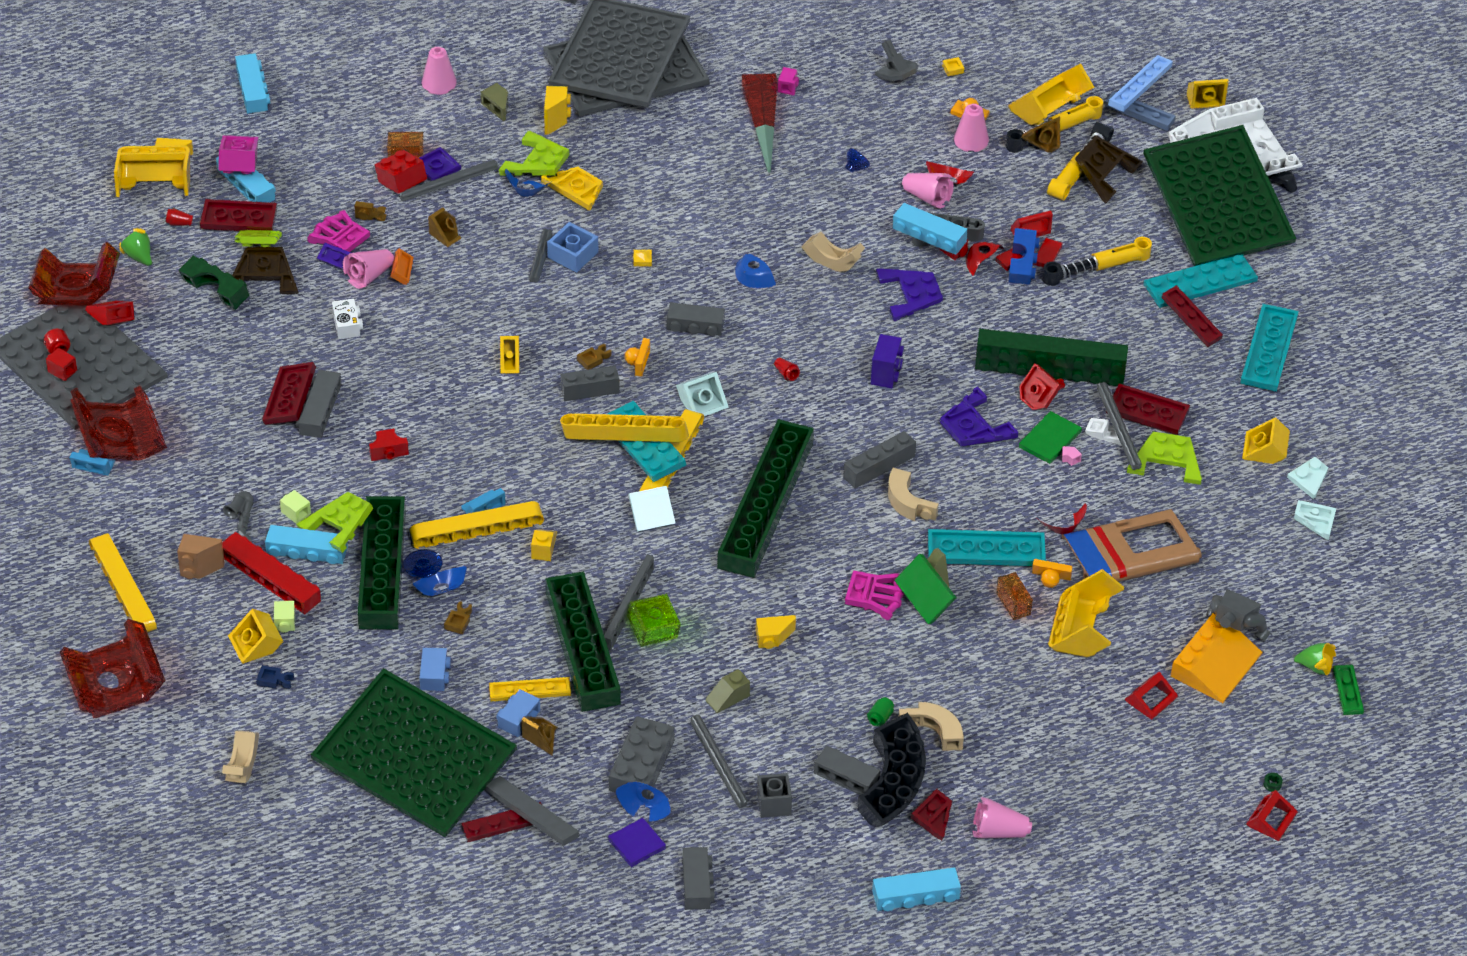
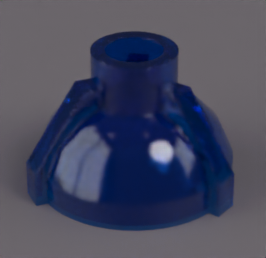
(856, 161)

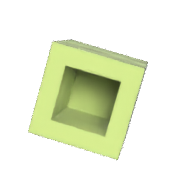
(295, 506)
(284, 615)

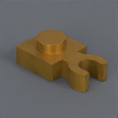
(367, 211)
(591, 358)
(458, 620)

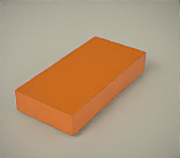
(402, 266)

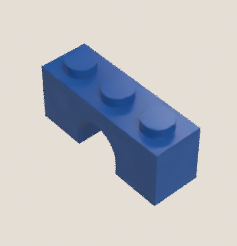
(1022, 269)

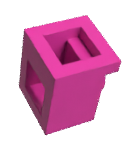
(788, 81)

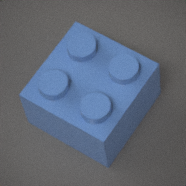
(572, 247)

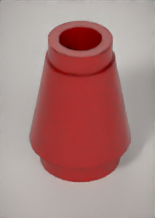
(178, 218)
(787, 369)

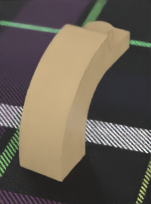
(829, 255)
(904, 501)
(940, 721)
(242, 757)

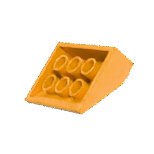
(1215, 660)

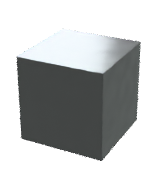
(774, 795)

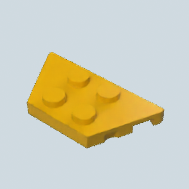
(576, 186)

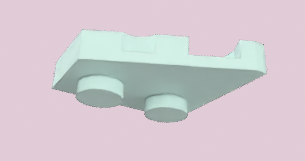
(1309, 476)
(1315, 517)

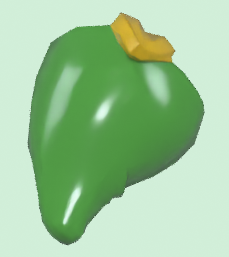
(137, 246)
(1317, 658)

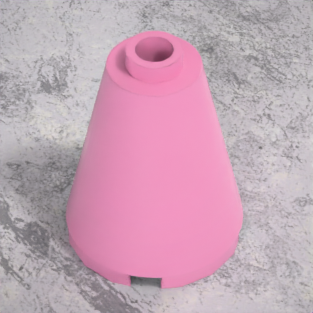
(438, 72)
(972, 130)
(929, 187)
(366, 266)
(999, 821)

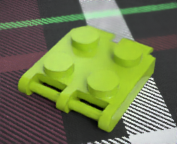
(262, 237)

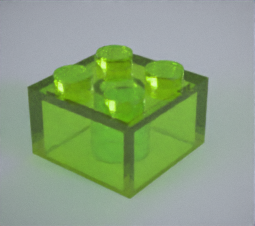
(653, 620)

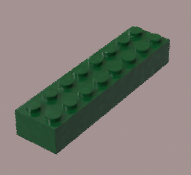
(1057, 356)
(382, 563)
(583, 641)

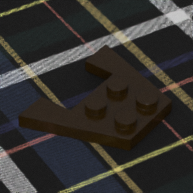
(1098, 161)
(266, 264)

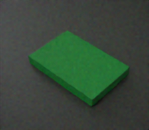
(1049, 437)
(925, 588)

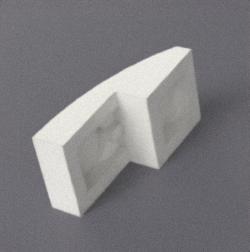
(1102, 430)

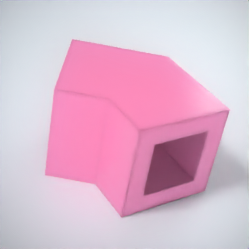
(1071, 455)

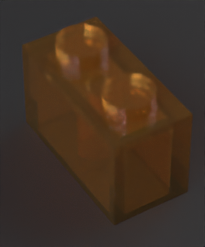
(409, 141)
(1014, 596)

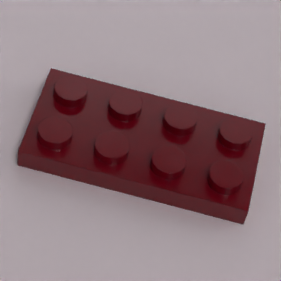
(238, 215)
(289, 393)
(1150, 409)

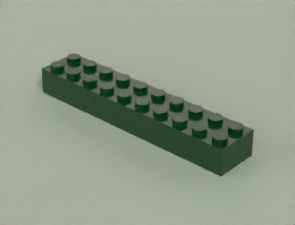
(765, 498)

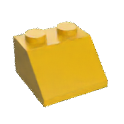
(1207, 93)
(556, 108)
(1266, 442)
(255, 636)

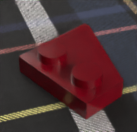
(934, 814)

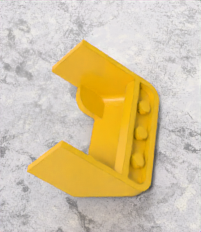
(1051, 95)
(152, 164)
(1077, 612)

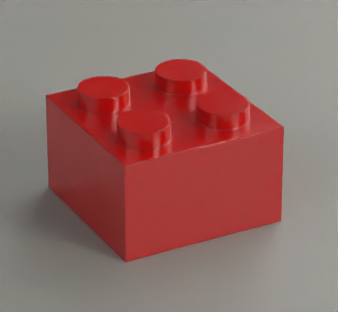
(400, 171)

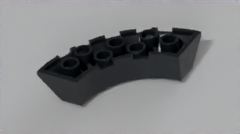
(902, 772)

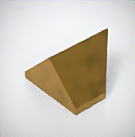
(1045, 135)
(443, 227)
(539, 732)

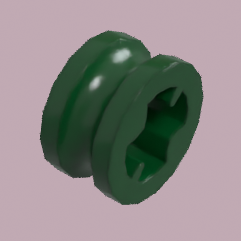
(1272, 786)

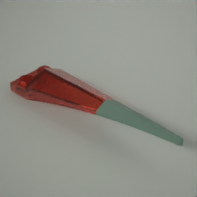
(761, 97)

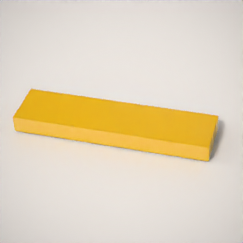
(538, 687)

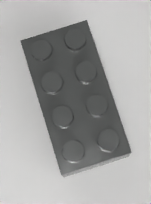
(642, 754)

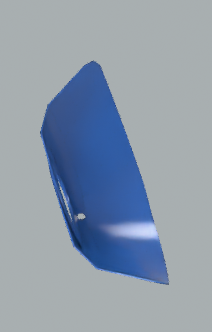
(523, 192)
(756, 278)
(453, 577)
(631, 799)

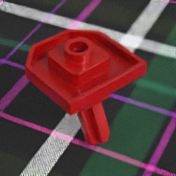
(1039, 388)

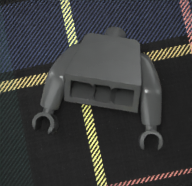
(1238, 613)

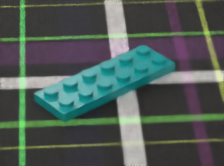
(1203, 279)
(1269, 347)
(654, 457)
(988, 546)

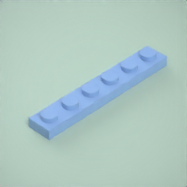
(1140, 83)

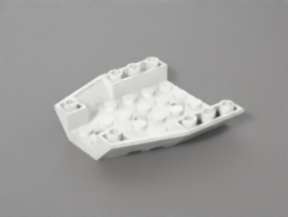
(1251, 116)

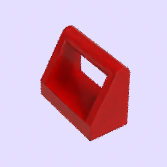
(1041, 222)
(112, 312)
(1161, 683)
(1258, 822)

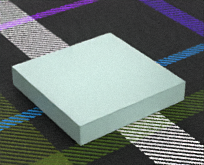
(651, 508)

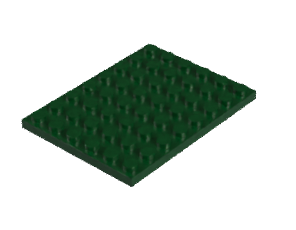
(1219, 195)
(414, 752)

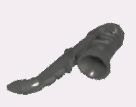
(241, 504)

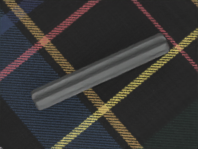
(540, 256)

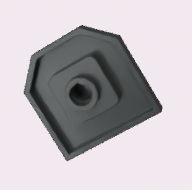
(897, 66)

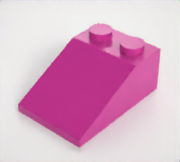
(238, 154)

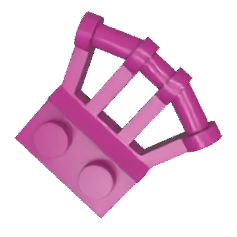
(348, 236)
(862, 589)

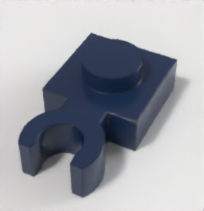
(273, 676)

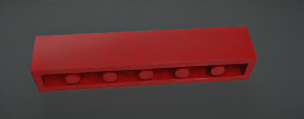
(271, 573)

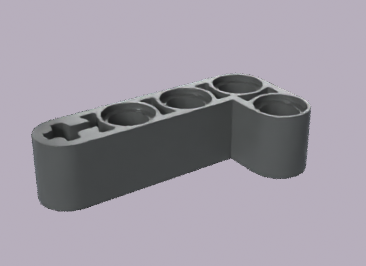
(974, 226)

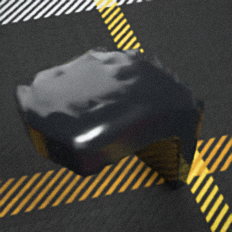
(1286, 178)

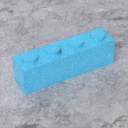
(252, 83)
(252, 185)
(929, 228)
(302, 544)
(916, 889)

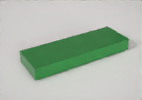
(1348, 689)

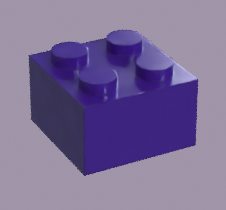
(887, 361)

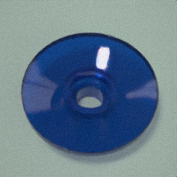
(422, 563)

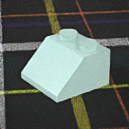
(703, 394)

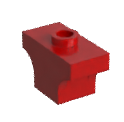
(388, 445)

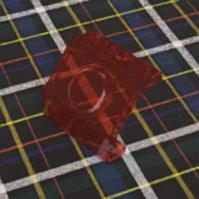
(73, 282)
(120, 429)
(129, 660)

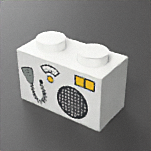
(346, 318)

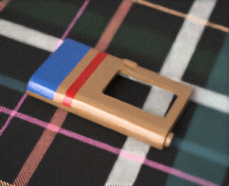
(1107, 549)

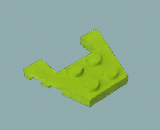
(543, 160)
(1169, 450)
(342, 513)

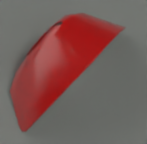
(959, 174)
(975, 257)
(1077, 519)

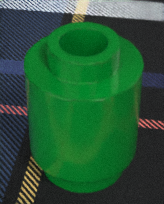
(880, 711)

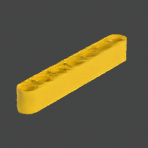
(693, 421)
(624, 427)
(476, 524)
(122, 581)

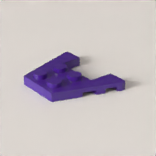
(918, 289)
(970, 427)

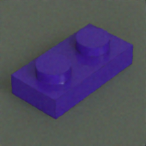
(332, 255)

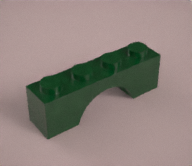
(199, 273)

